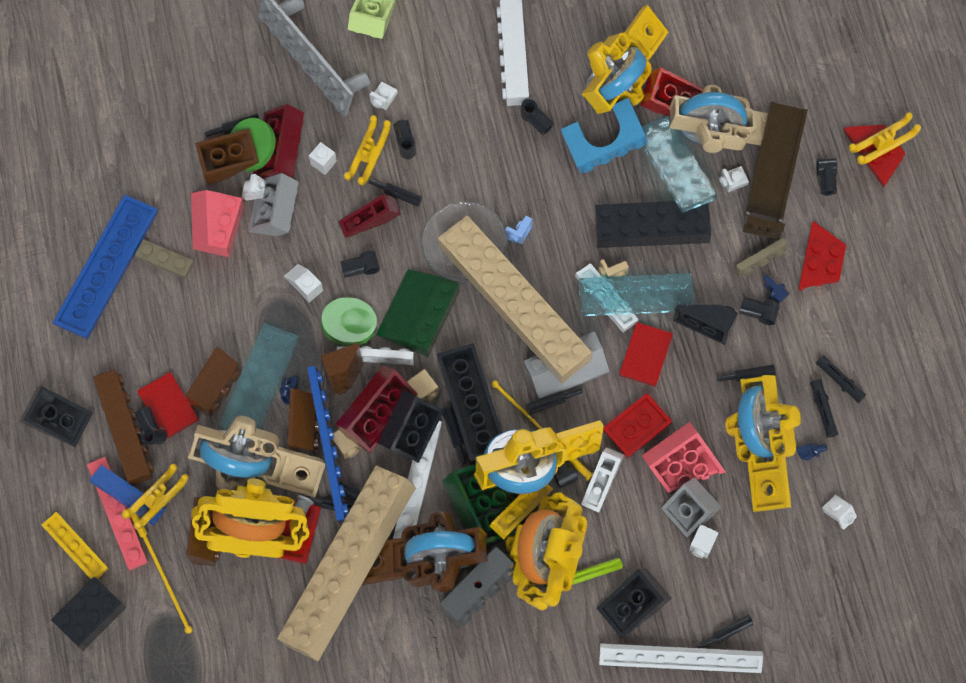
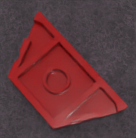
(886, 164)
(822, 259)

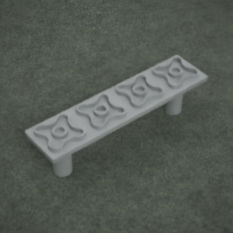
(310, 60)

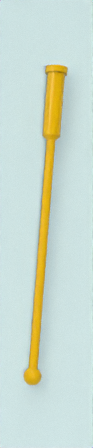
(575, 462)
(143, 533)

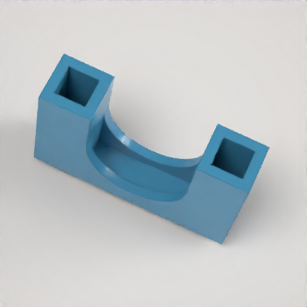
(588, 156)

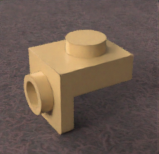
(615, 271)

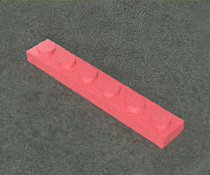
(122, 528)

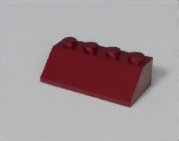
(287, 127)
(373, 408)

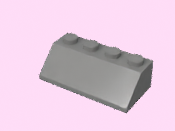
(547, 384)

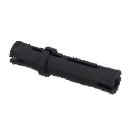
(843, 381)
(821, 400)

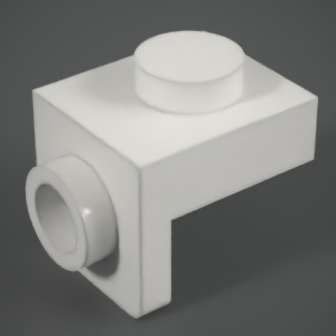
(840, 511)

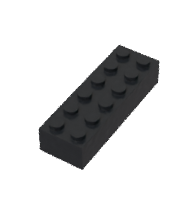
(650, 224)
(469, 399)

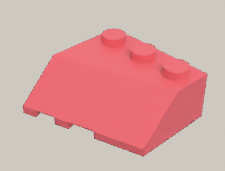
(215, 221)
(682, 459)

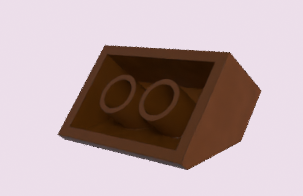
(342, 368)
(213, 383)
(302, 423)
(196, 549)

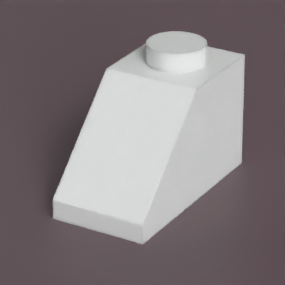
(304, 282)

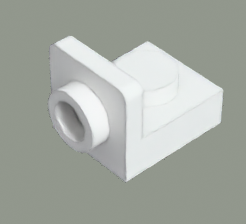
(383, 96)
(733, 179)
(253, 188)

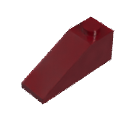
(370, 216)

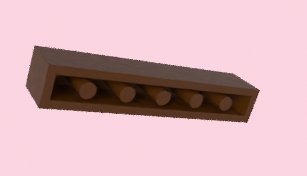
(123, 428)

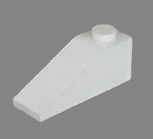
(602, 479)

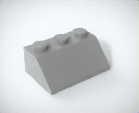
(274, 211)

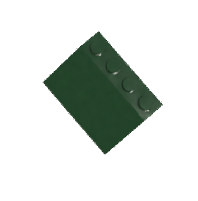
(419, 311)
(477, 506)

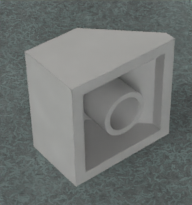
(690, 507)

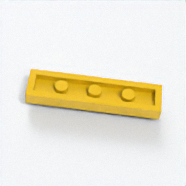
(518, 511)
(74, 546)

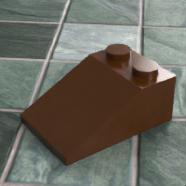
(226, 155)

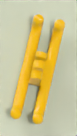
(884, 140)
(368, 151)
(155, 498)

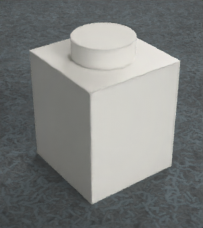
(322, 158)
(703, 541)

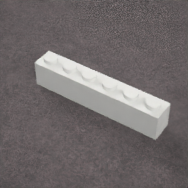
(513, 52)

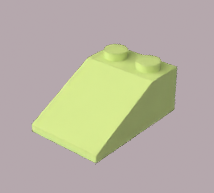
(371, 17)

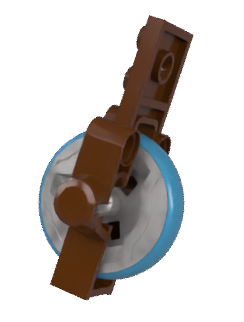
(433, 549)

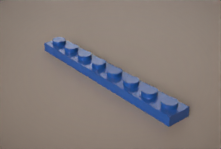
(329, 450)

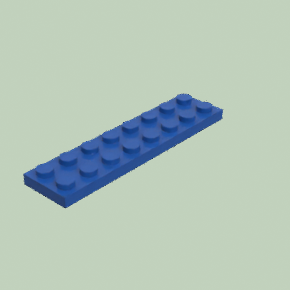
(105, 267)

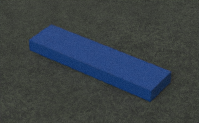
(121, 491)

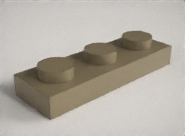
(761, 258)
(164, 259)

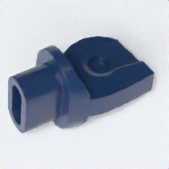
(778, 292)
(284, 390)
(810, 450)

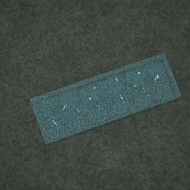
(677, 165)
(635, 294)
(261, 376)

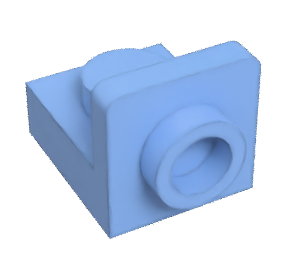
(521, 231)

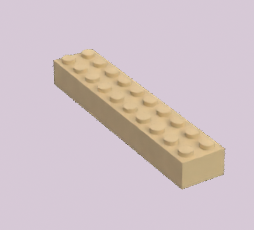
(515, 299)
(346, 563)

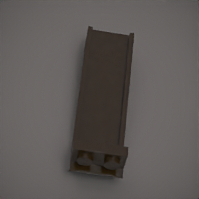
(774, 170)

